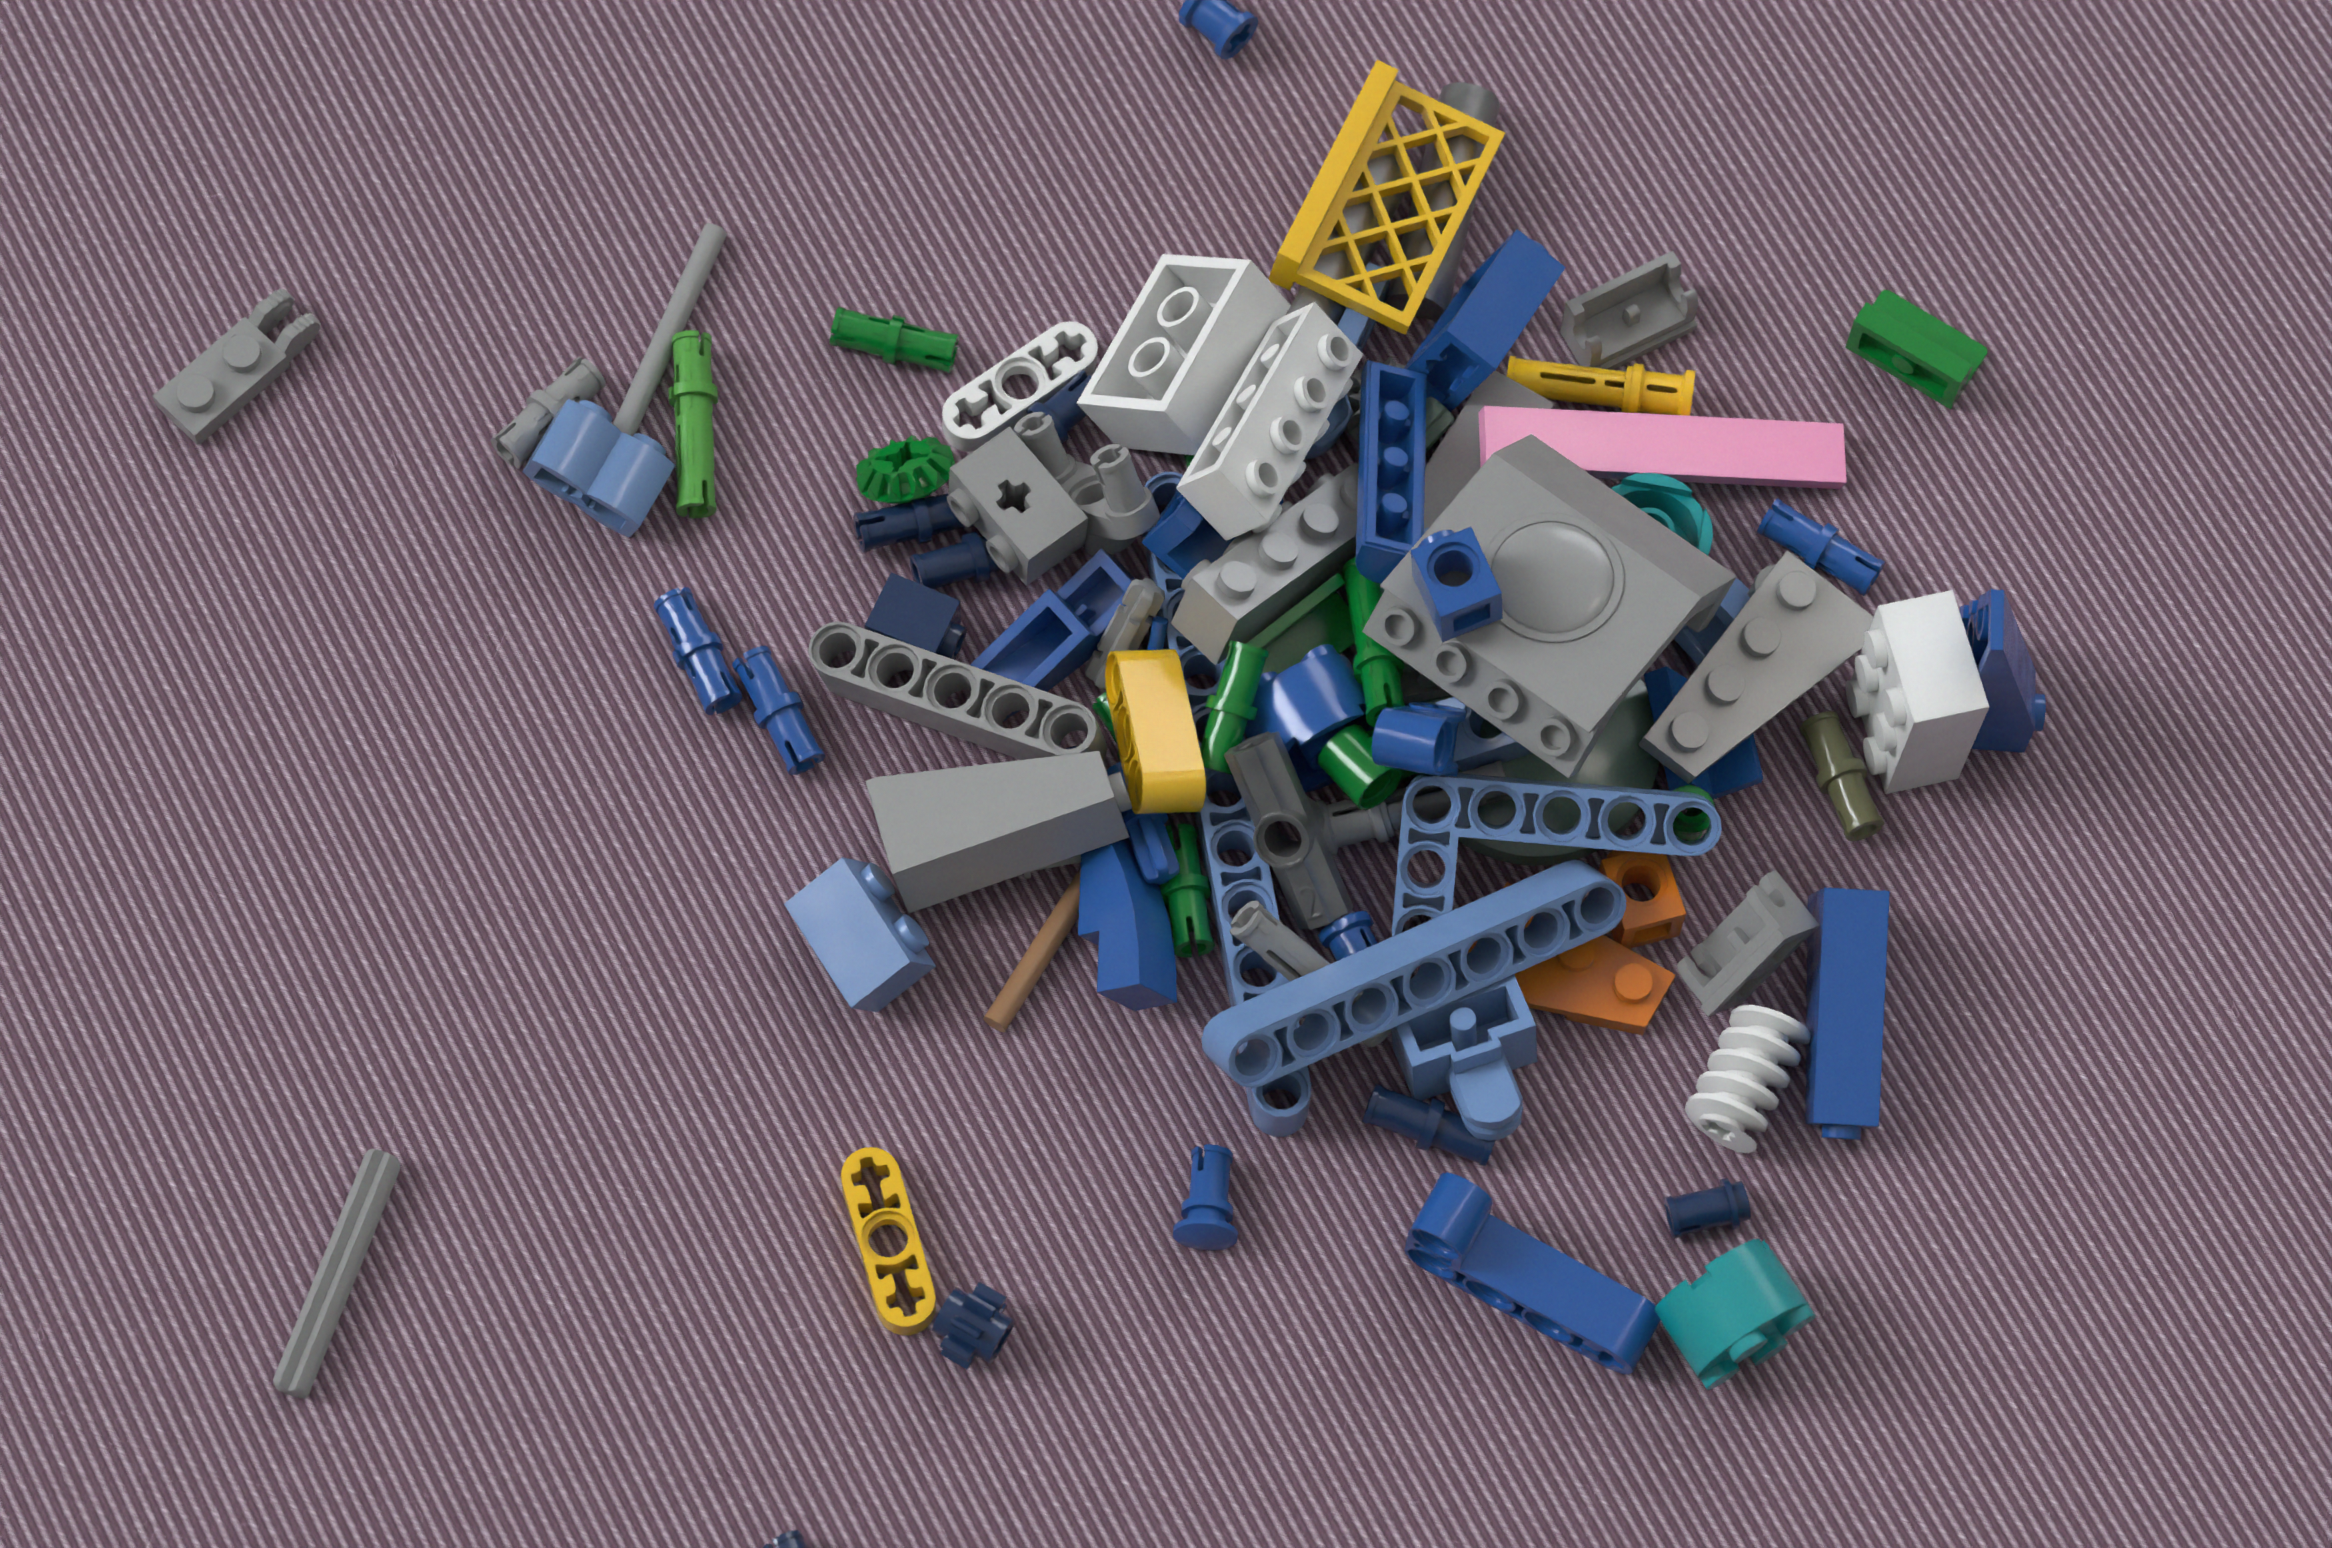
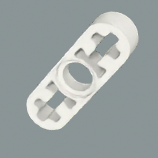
(974, 396)

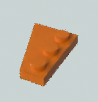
(1597, 985)

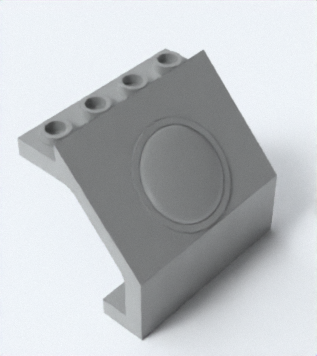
(1585, 602)

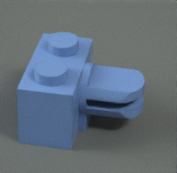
(1471, 1053)

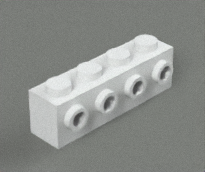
(1270, 423)

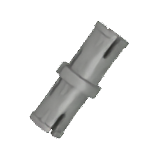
(521, 437)

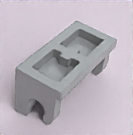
(1630, 315)
(1747, 945)

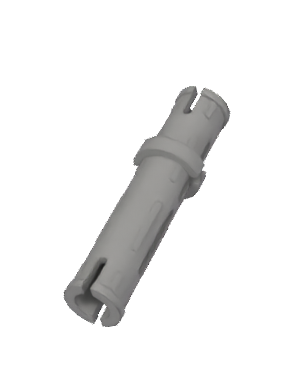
(1282, 948)

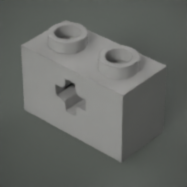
(1011, 476)

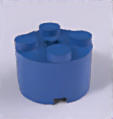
(1309, 708)

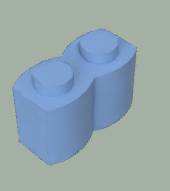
(599, 466)

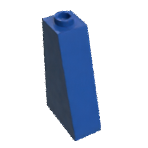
(1845, 1010)

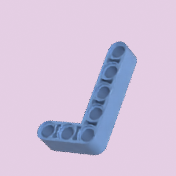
(1528, 826)

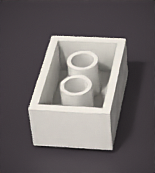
(1181, 352)
(1917, 692)

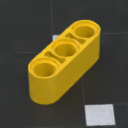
(1155, 731)

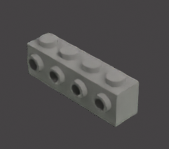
(1271, 569)

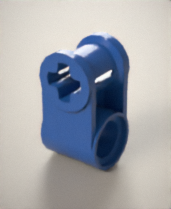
(1418, 738)

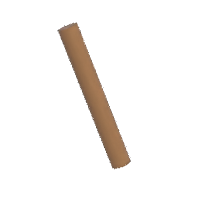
(1035, 958)

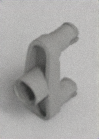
(1106, 491)

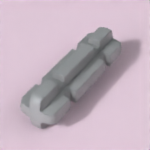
(1126, 626)

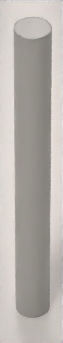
(672, 322)

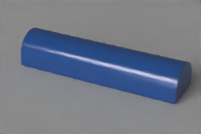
(1390, 467)

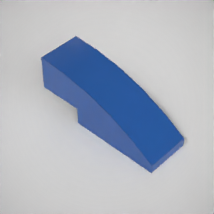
(1059, 627)
(1128, 926)

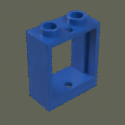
(1485, 319)

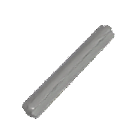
(336, 1273)

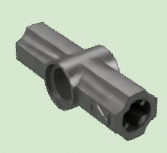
(1302, 866)

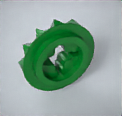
(904, 470)

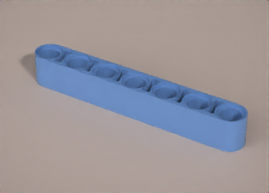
(1386, 969)

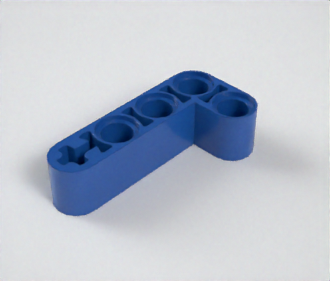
(1527, 1278)

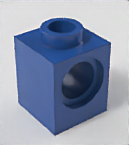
(1460, 607)

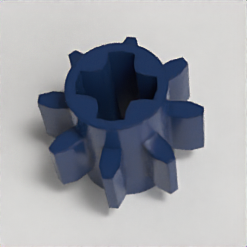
(973, 1325)

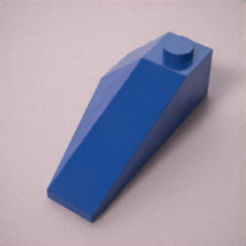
(2004, 673)

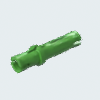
(694, 439)

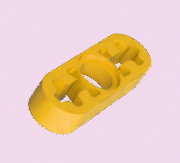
(892, 1192)

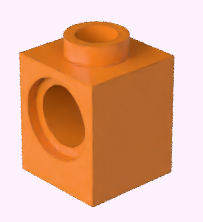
(1651, 919)

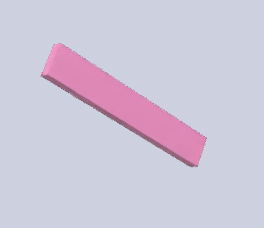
(1677, 445)

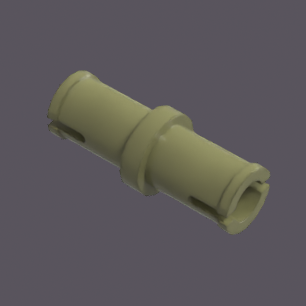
(1841, 776)

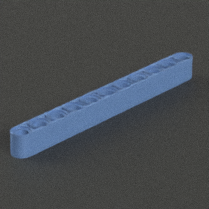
(1224, 830)

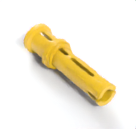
(1631, 390)

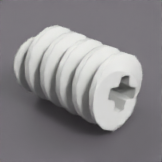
(1741, 1074)

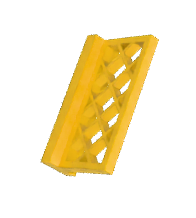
(1335, 187)

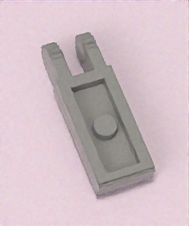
(235, 368)

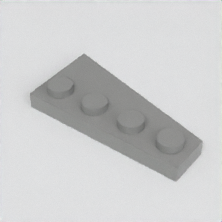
(1768, 657)

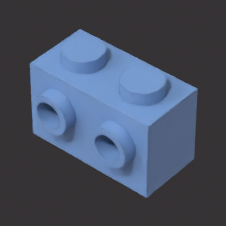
(861, 933)

